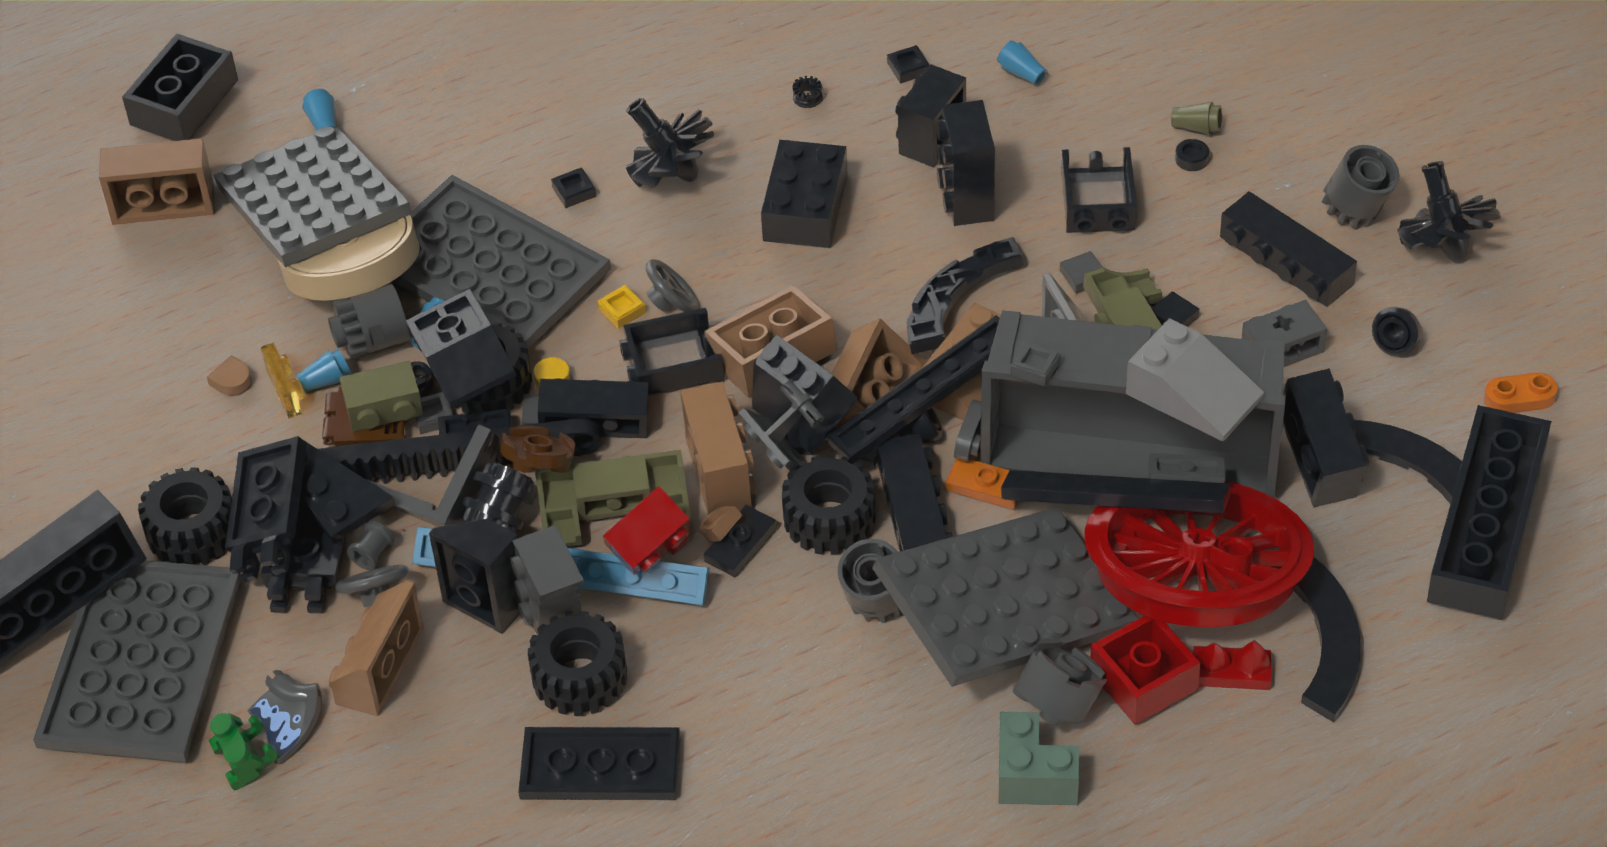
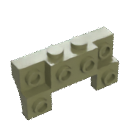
(1123, 297)
(607, 489)

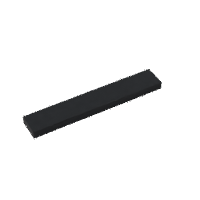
(915, 394)
(1116, 491)

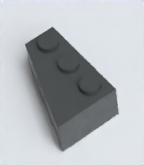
(545, 577)

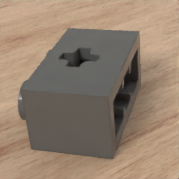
(1292, 324)

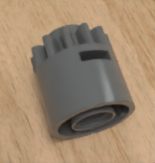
(1361, 185)
(369, 322)
(860, 582)

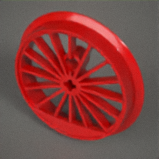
(1220, 559)

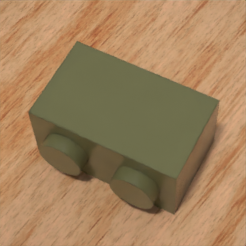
(381, 396)

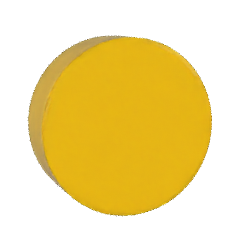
(551, 369)

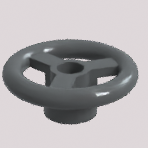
(669, 289)
(372, 582)

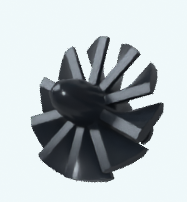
(668, 145)
(1446, 219)

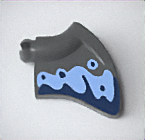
(287, 713)

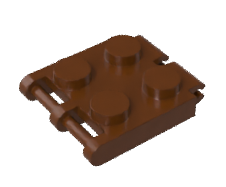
(338, 429)

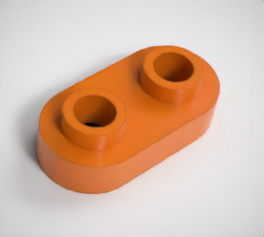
(1523, 392)

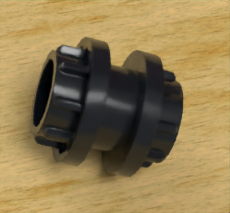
(499, 495)

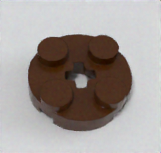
(533, 448)

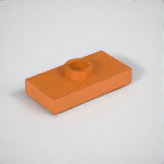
(978, 482)

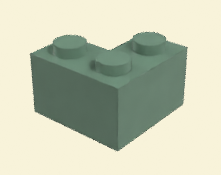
(1034, 771)

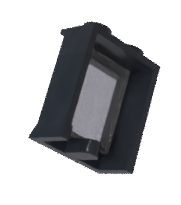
(1099, 195)
(671, 351)

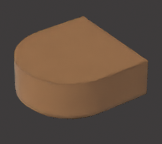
(230, 377)
(719, 523)

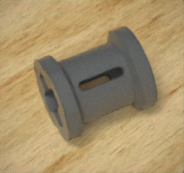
(370, 545)

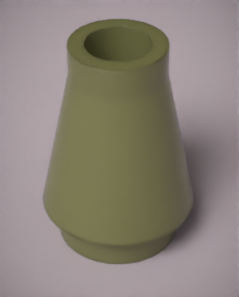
(1199, 118)

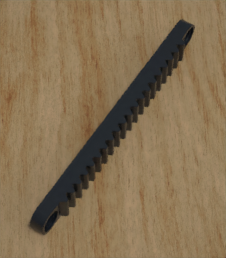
(443, 451)

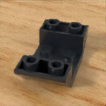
(461, 348)

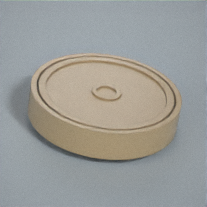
(355, 265)

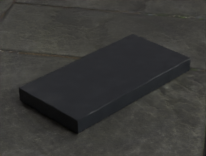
(599, 763)

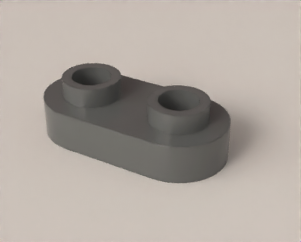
(969, 436)

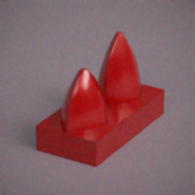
(1234, 667)

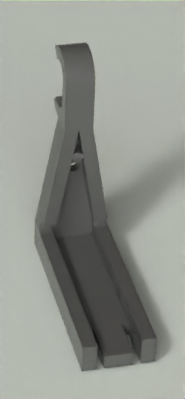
(481, 450)

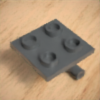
(773, 434)

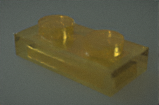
(278, 370)

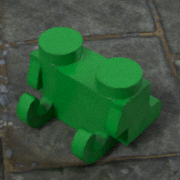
(239, 749)

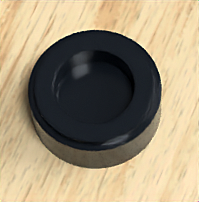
(1192, 155)

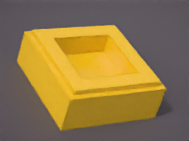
(621, 306)

